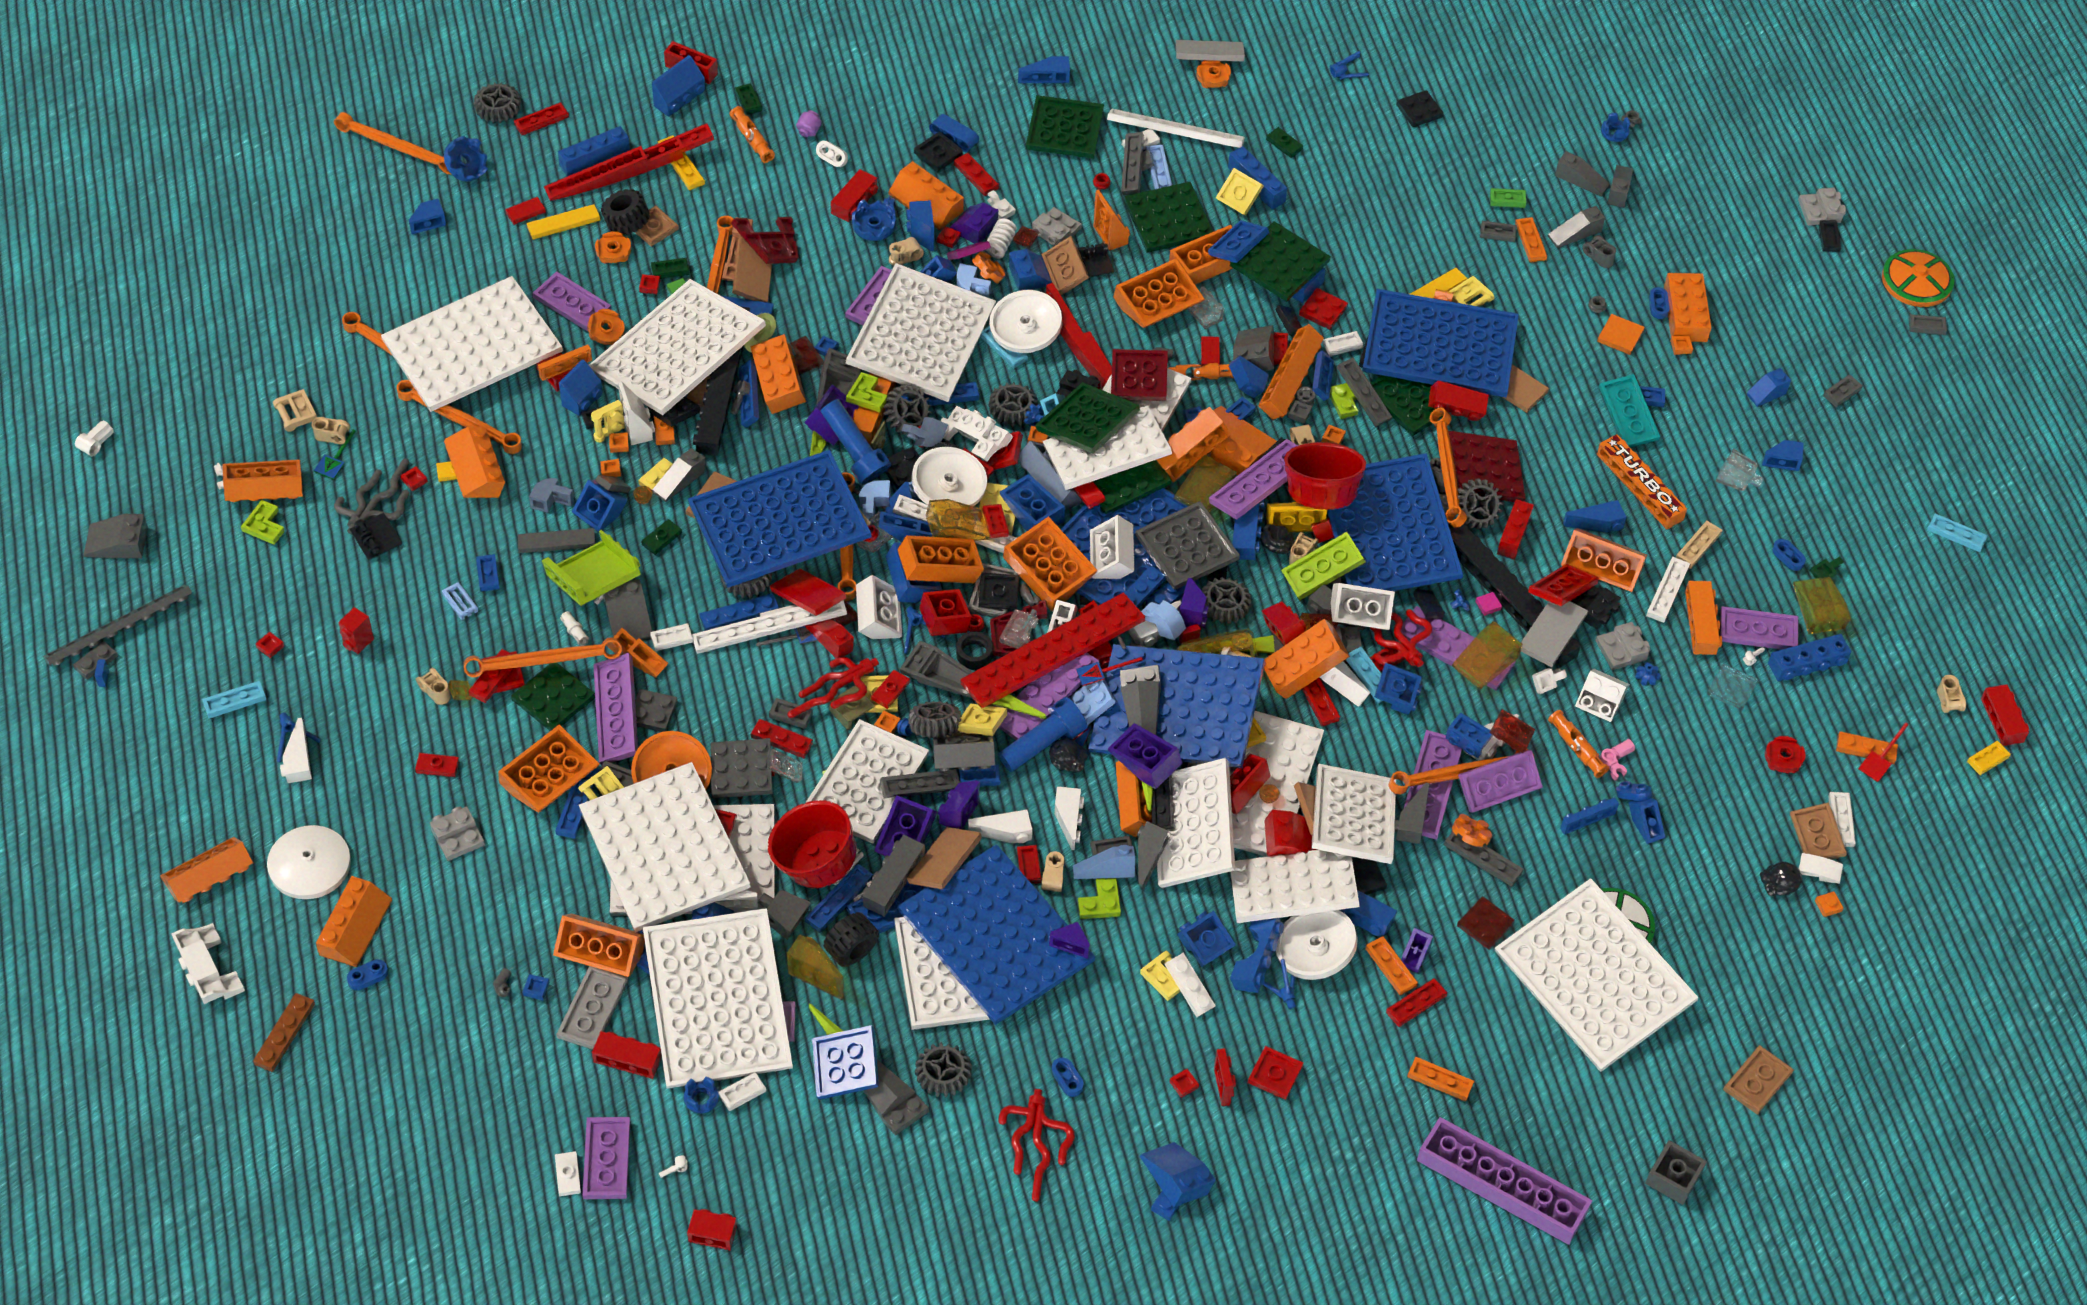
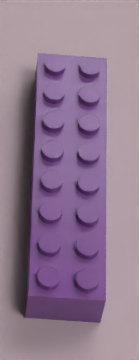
(1504, 1180)

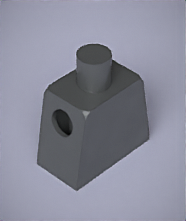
(784, 911)

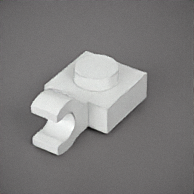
(1005, 208)
(1546, 679)

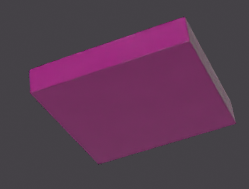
(968, 250)

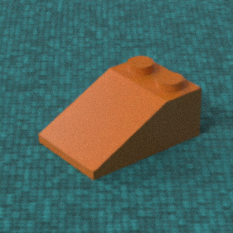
(1109, 223)

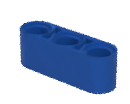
(955, 131)

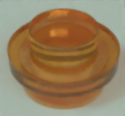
(642, 494)
(1269, 793)

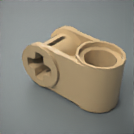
(907, 250)
(329, 430)
(1301, 435)
(1302, 547)
(434, 687)
(1951, 694)
(1053, 874)

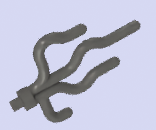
(366, 513)

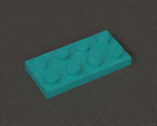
(1629, 411)

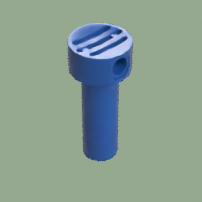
(868, 462)
(1063, 721)

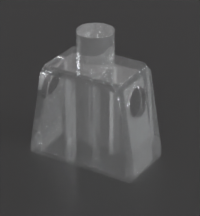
(1739, 472)

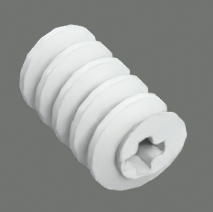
(1001, 237)

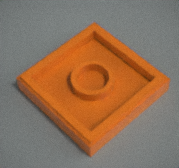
(1620, 334)

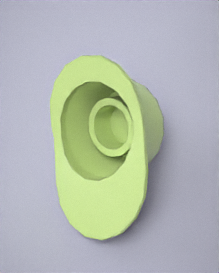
(765, 333)

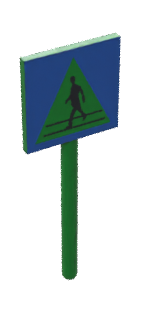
(331, 466)

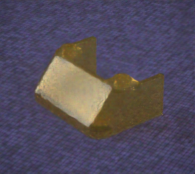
(1237, 640)

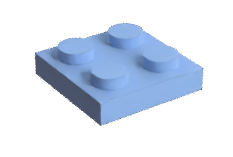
(1093, 700)

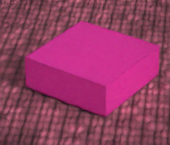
(1488, 603)

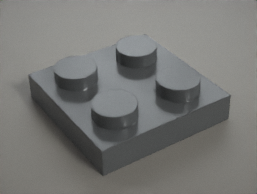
(654, 710)

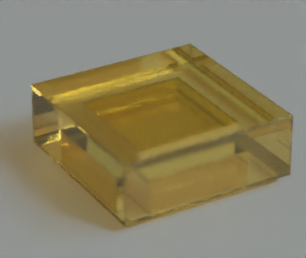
(459, 690)

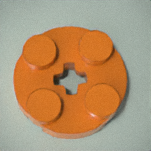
(1219, 79)
(621, 251)
(988, 268)
(601, 335)
(1473, 831)

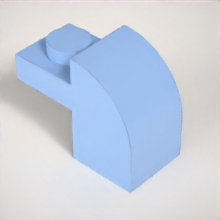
(968, 280)
(874, 495)
(1166, 617)

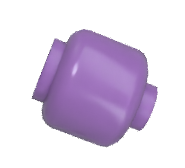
(808, 123)

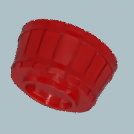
(1324, 474)
(813, 844)

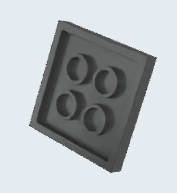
(740, 768)

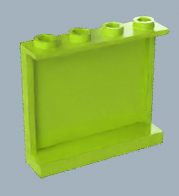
(593, 570)

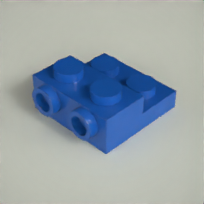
(1399, 688)
(1206, 937)

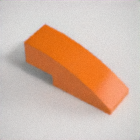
(642, 655)

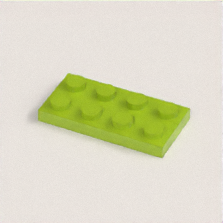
(1323, 566)

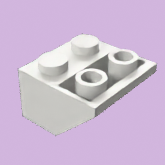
(1602, 695)

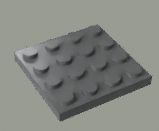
(1187, 545)

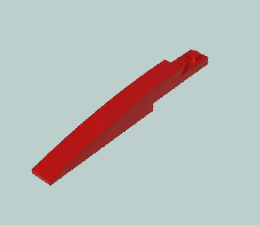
(629, 164)
(1081, 344)

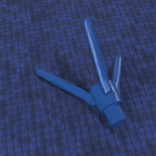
(914, 619)
(288, 726)
(1287, 992)

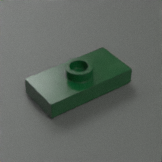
(748, 99)
(1284, 142)
(670, 268)
(661, 536)

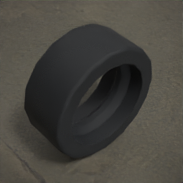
(974, 638)

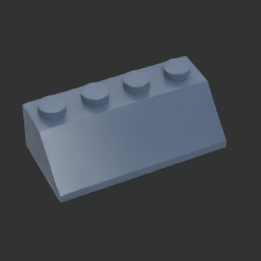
(1038, 464)

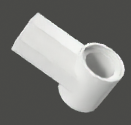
(91, 442)

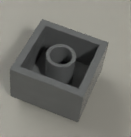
(1676, 1172)

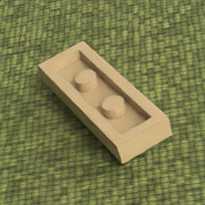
(1699, 543)

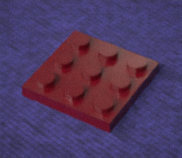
(1139, 374)

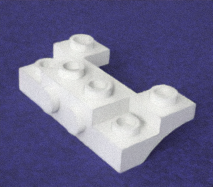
(978, 429)
(200, 966)

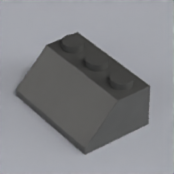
(963, 752)

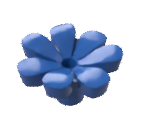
(1034, 415)
(1460, 601)
(1648, 674)

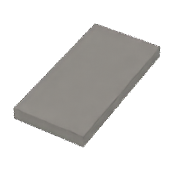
(1209, 50)
(1552, 631)
(592, 1007)

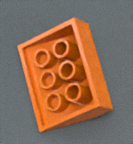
(1157, 294)
(1243, 445)
(1049, 562)
(547, 769)

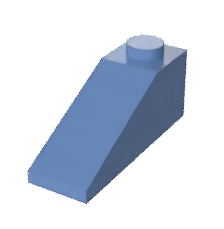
(1111, 863)

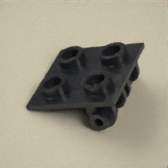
(1096, 259)
(375, 536)

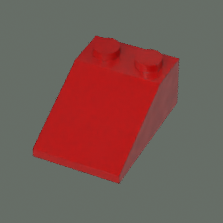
(1286, 833)

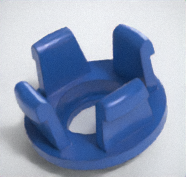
(1621, 128)
(693, 1089)

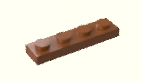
(284, 1032)

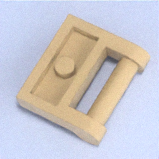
(300, 406)

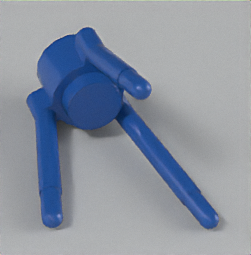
(1339, 68)

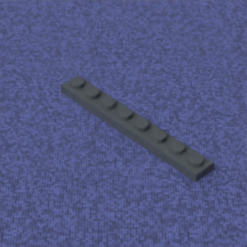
(111, 628)

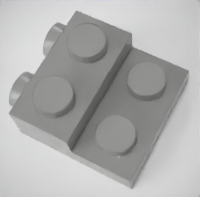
(1822, 206)
(1055, 226)
(1623, 646)
(456, 833)

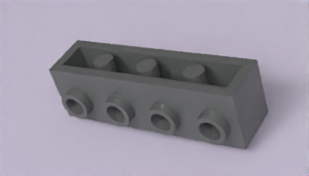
(893, 875)

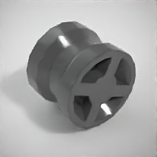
(1306, 395)

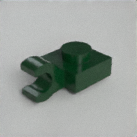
(1826, 569)

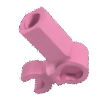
(1612, 755)

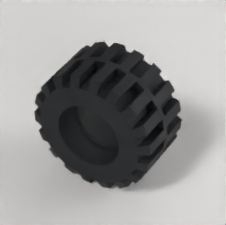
(625, 211)
(851, 939)

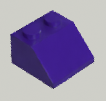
(976, 222)
(1193, 606)
(959, 805)

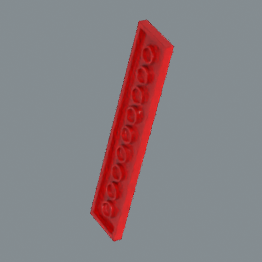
(1052, 650)

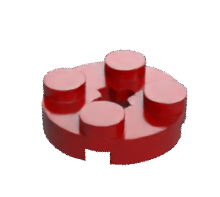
(1784, 764)

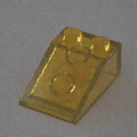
(1204, 481)
(956, 520)
(1821, 605)
(1488, 655)
(812, 965)

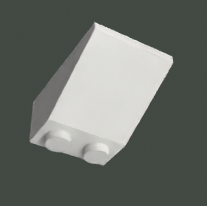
(635, 416)

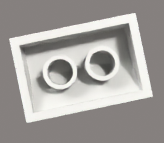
(1112, 549)
(1361, 606)
(878, 609)

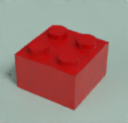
(945, 612)

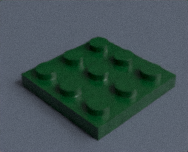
(553, 696)

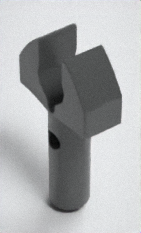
(740, 389)

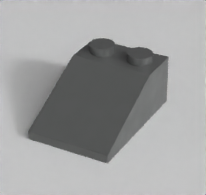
(1256, 346)
(117, 537)
(628, 610)

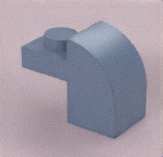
(929, 434)
(548, 492)

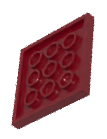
(1488, 459)

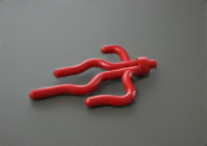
(1406, 648)
(853, 674)
(1036, 1115)

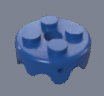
(471, 152)
(876, 212)

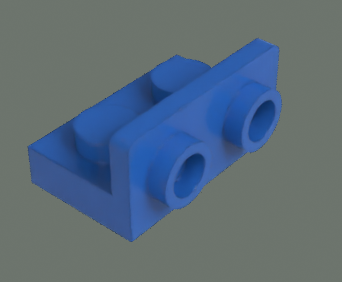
(1468, 735)

